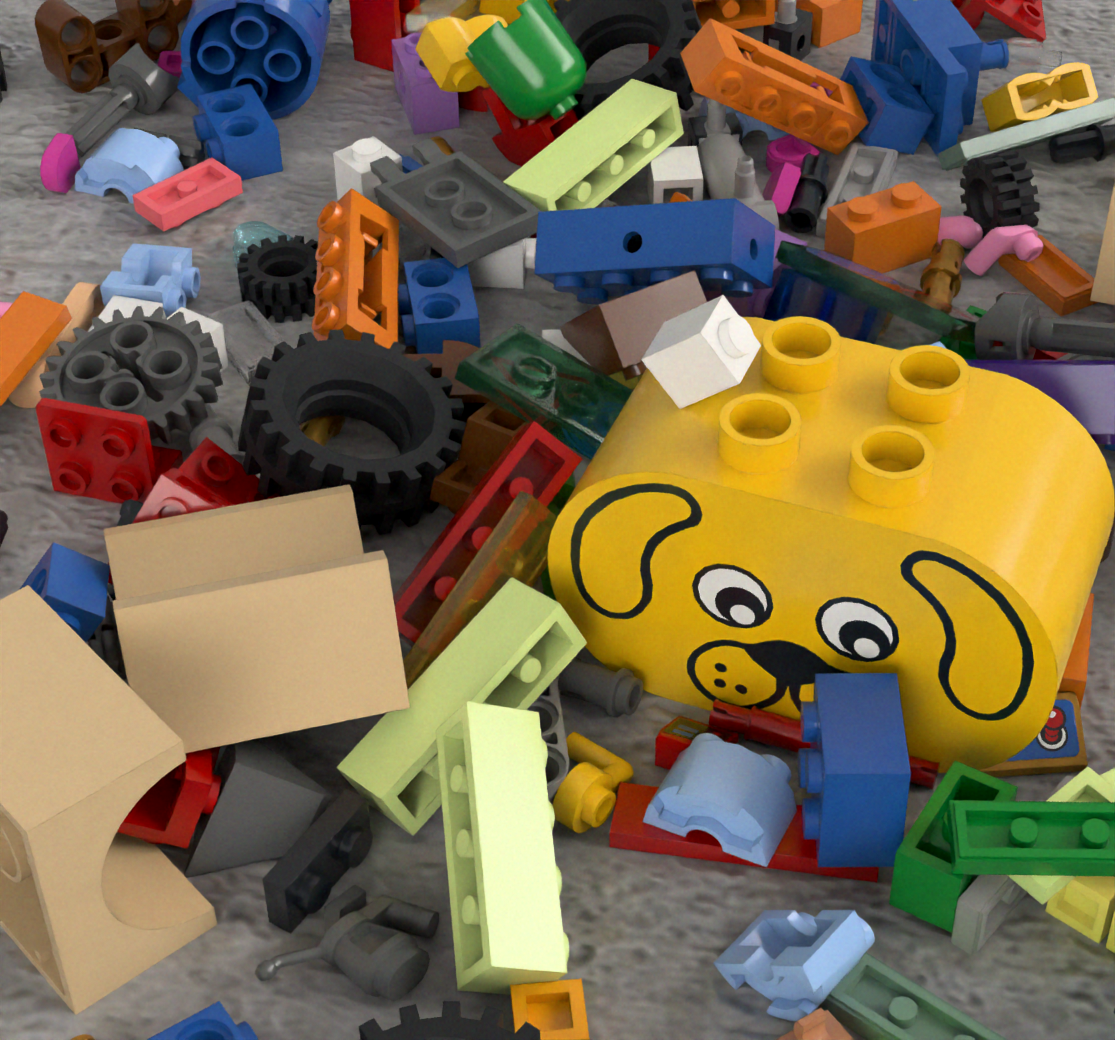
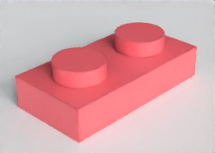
(187, 194)

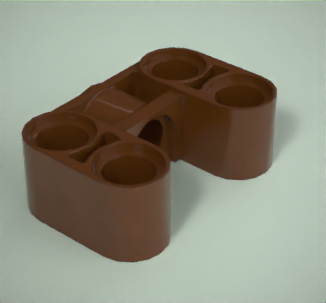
(84, 51)

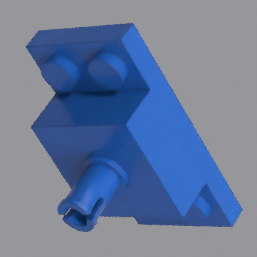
(938, 58)

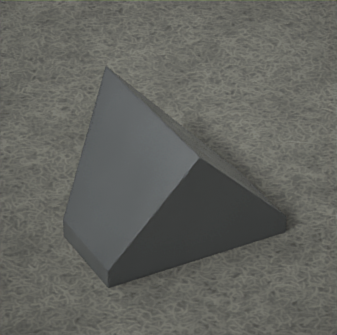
(258, 811)

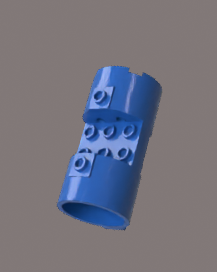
(255, 43)

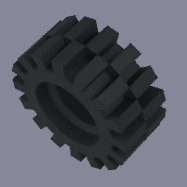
(999, 191)
(280, 277)

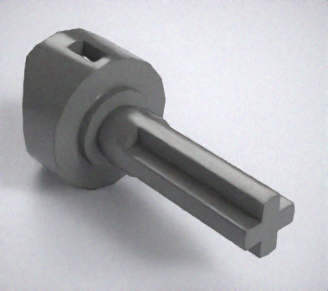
(136, 86)
(1018, 325)

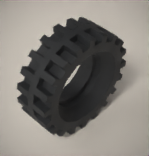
(610, 24)
(361, 384)

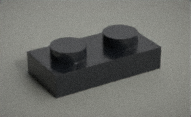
(317, 861)

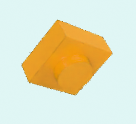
(551, 1007)

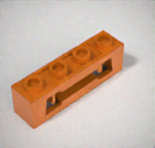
(773, 87)
(349, 282)

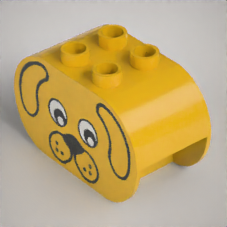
(843, 523)

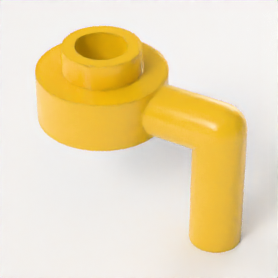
(590, 787)

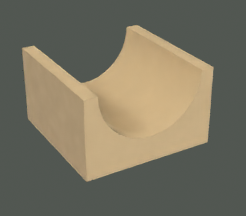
(256, 618)
(72, 767)

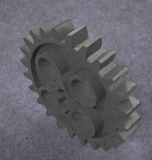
(162, 371)

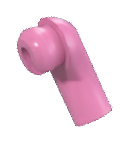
(960, 229)
(1002, 241)

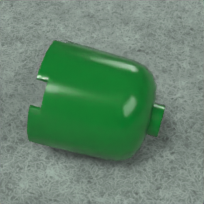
(531, 63)

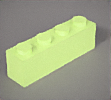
(601, 149)
(497, 660)
(500, 849)

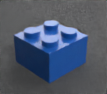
(854, 769)

